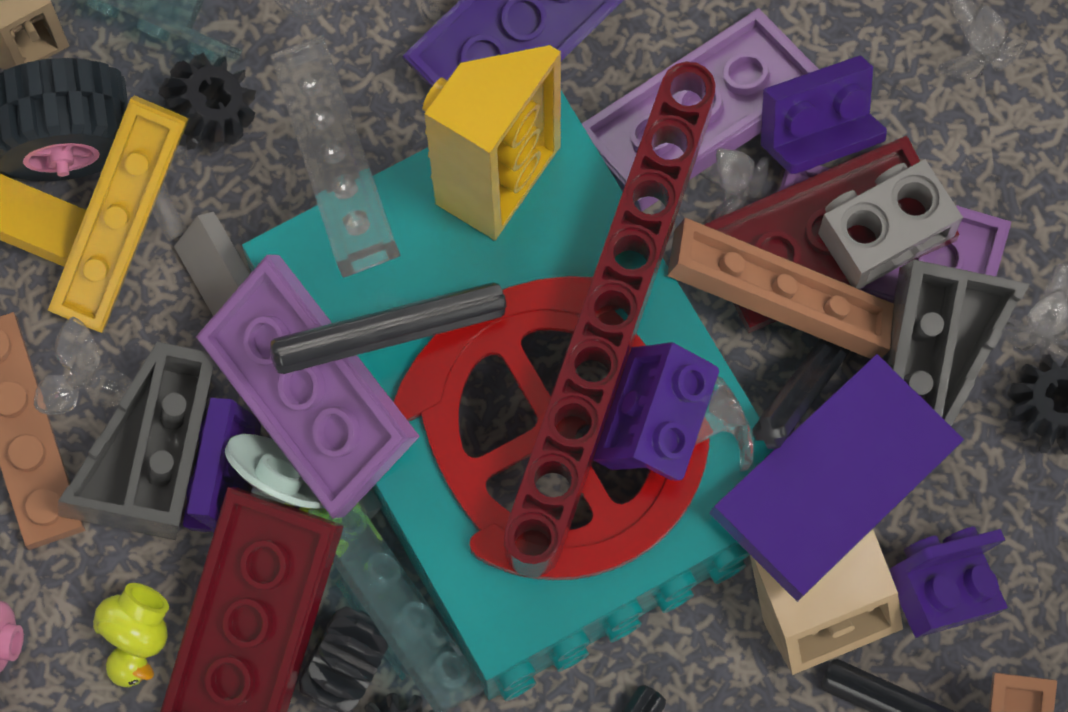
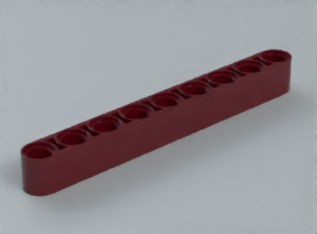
(605, 343)

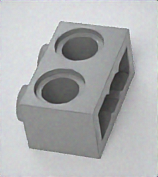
(897, 234)

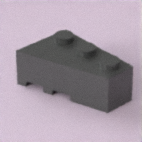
(946, 329)
(146, 453)

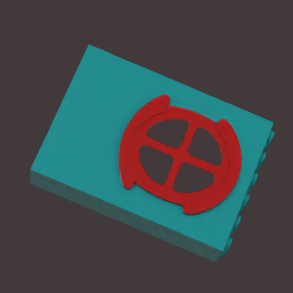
(437, 494)

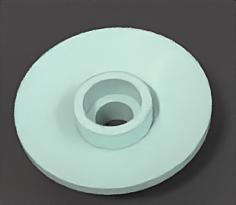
(269, 471)

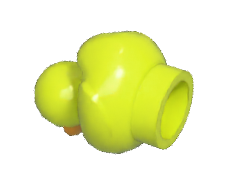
(136, 628)

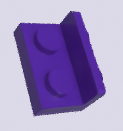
(820, 116)
(657, 410)
(212, 469)
(948, 581)

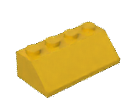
(493, 134)

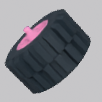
(59, 118)

